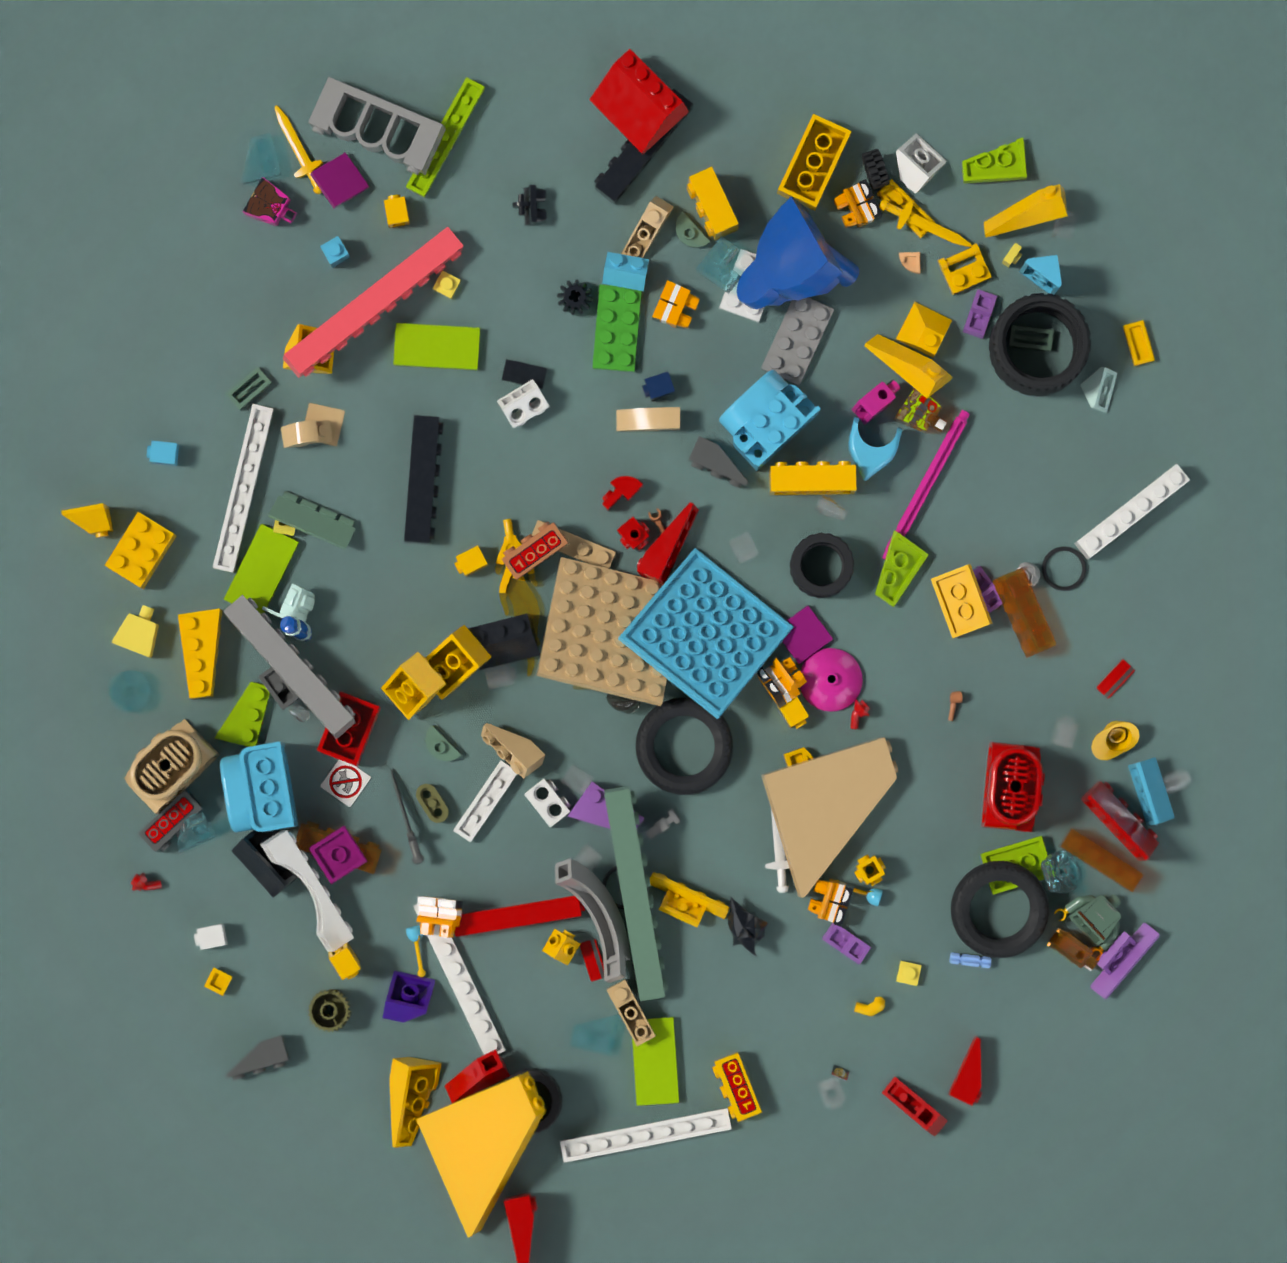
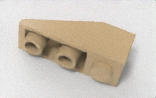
(648, 228)
(516, 750)
(630, 1012)

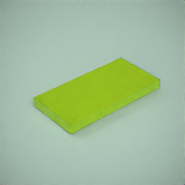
(436, 346)
(262, 567)
(656, 1065)

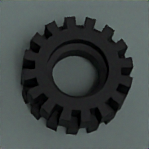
(875, 169)

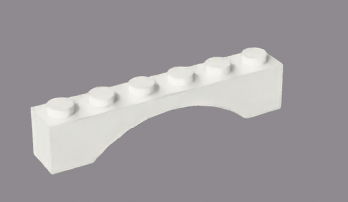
(1132, 511)
(330, 926)

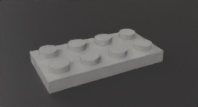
(797, 339)

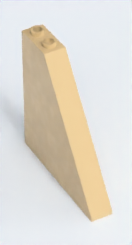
(825, 802)

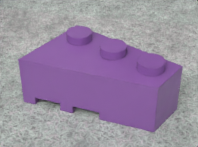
(593, 807)

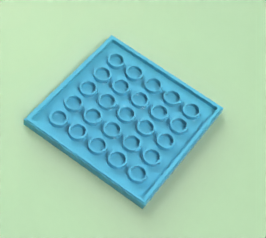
(706, 633)

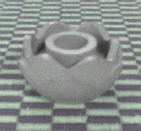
(1032, 572)

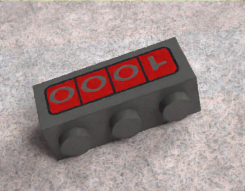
(169, 821)

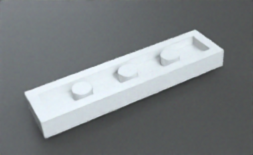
(485, 801)

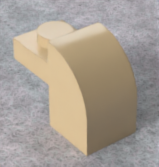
(306, 433)

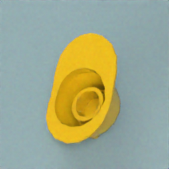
(1114, 740)

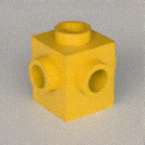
(878, 867)
(561, 946)

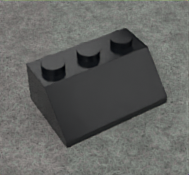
(507, 640)
(252, 855)

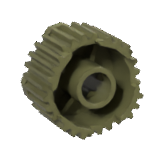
(340, 1015)

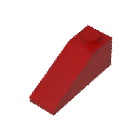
(968, 1079)
(914, 1106)

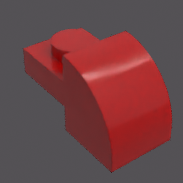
(624, 486)

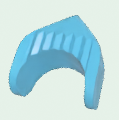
(867, 458)

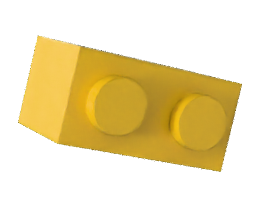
(345, 962)

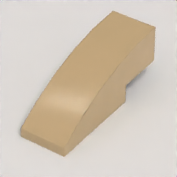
(648, 419)

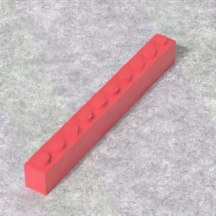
(373, 302)

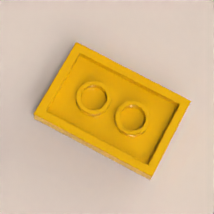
(961, 601)

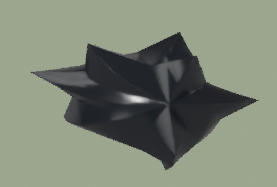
(745, 926)

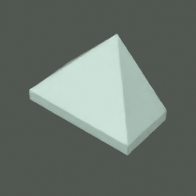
(1099, 388)

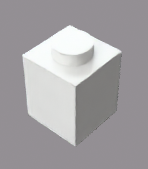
(211, 937)

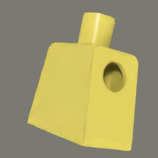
(138, 632)

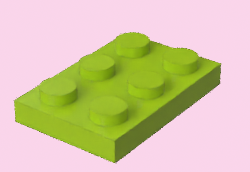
(1025, 853)

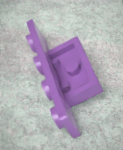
(1122, 958)

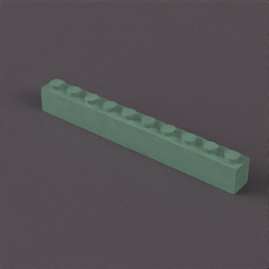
(634, 893)

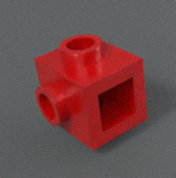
(633, 526)

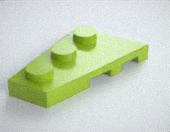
(1001, 164)
(899, 568)
(247, 717)

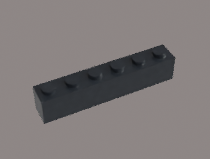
(631, 163)
(422, 479)

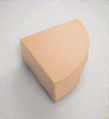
(910, 261)

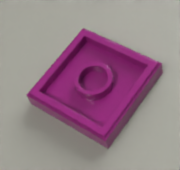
(339, 180)
(806, 636)
(338, 854)

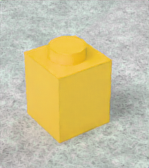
(396, 211)
(470, 561)
(794, 713)

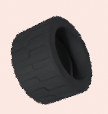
(836, 544)
(554, 1092)

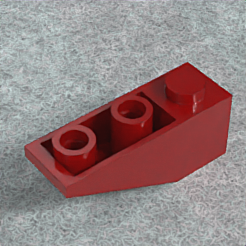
(477, 1076)

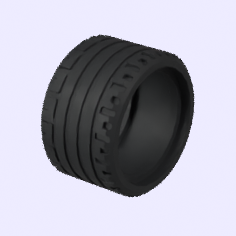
(1063, 311)

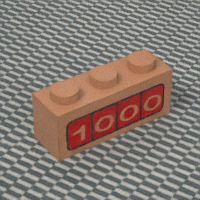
(534, 550)

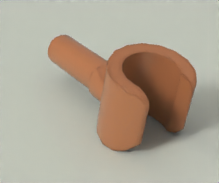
(658, 521)
(955, 697)

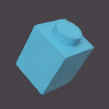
(335, 251)
(163, 453)

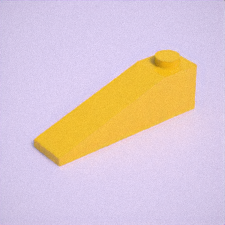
(1036, 208)
(913, 367)
(409, 1093)

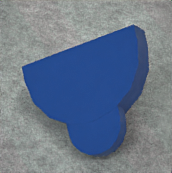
(793, 261)

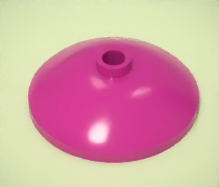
(834, 695)

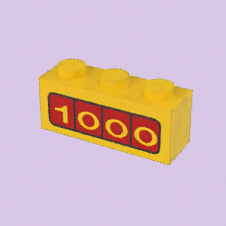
(736, 1087)

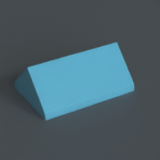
(1043, 272)
(1151, 791)

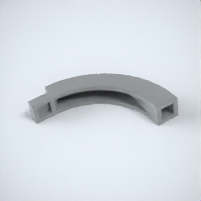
(603, 911)

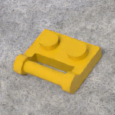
(968, 275)

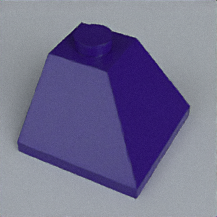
(407, 997)

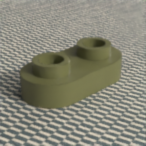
(432, 803)

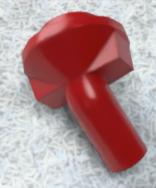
(860, 709)
(140, 882)

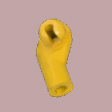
(871, 1009)

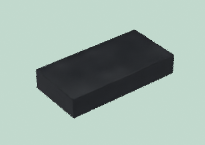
(522, 373)

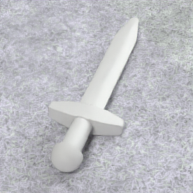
(780, 860)

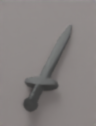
(417, 857)

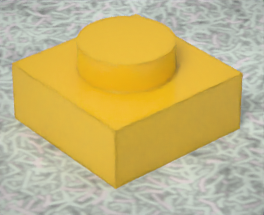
(218, 981)

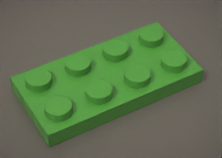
(616, 328)

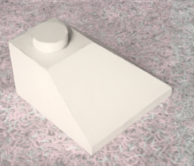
(918, 163)

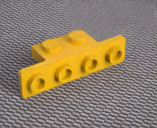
(684, 902)

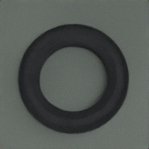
(683, 784)
(1017, 942)

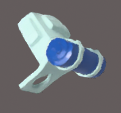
(295, 612)

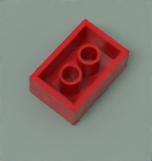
(352, 742)

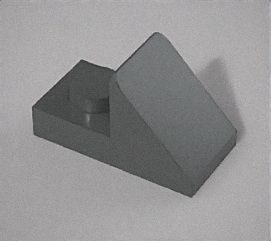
(278, 688)

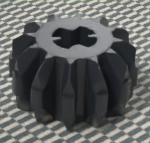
(582, 299)

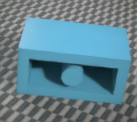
(625, 271)

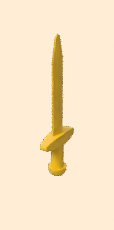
(307, 165)
(905, 215)

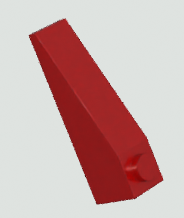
(662, 554)

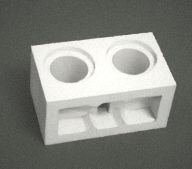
(520, 399)
(543, 806)

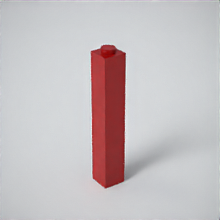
(519, 915)

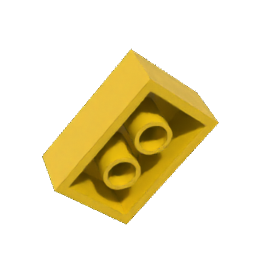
(712, 204)
(140, 550)
(457, 659)
(413, 685)

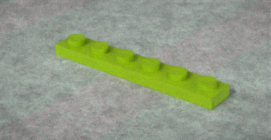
(454, 123)

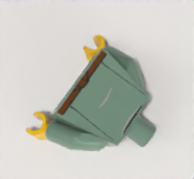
(1095, 918)

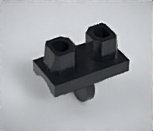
(528, 205)

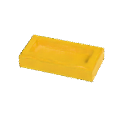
(1138, 343)

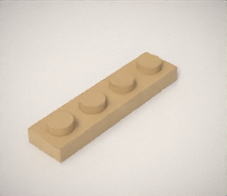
(583, 549)

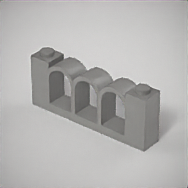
(329, 108)

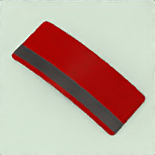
(1115, 679)
(592, 959)

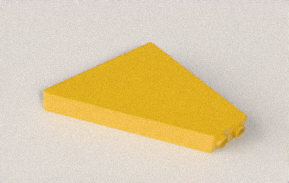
(480, 1144)

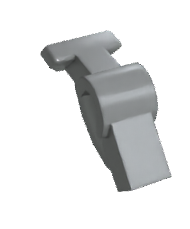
(663, 824)

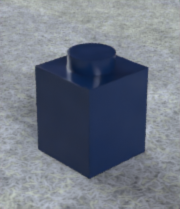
(658, 386)

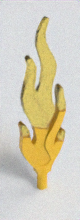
(517, 590)

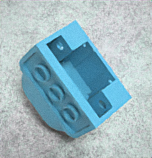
(767, 418)
(259, 789)

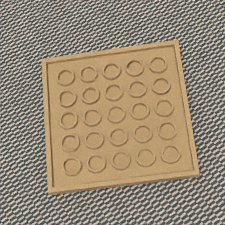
(583, 630)

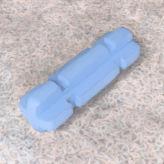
(970, 960)

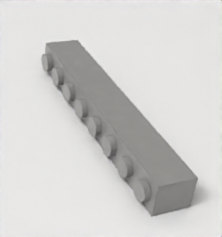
(289, 666)

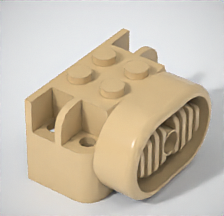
(188, 757)

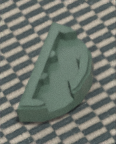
(689, 233)
(439, 746)

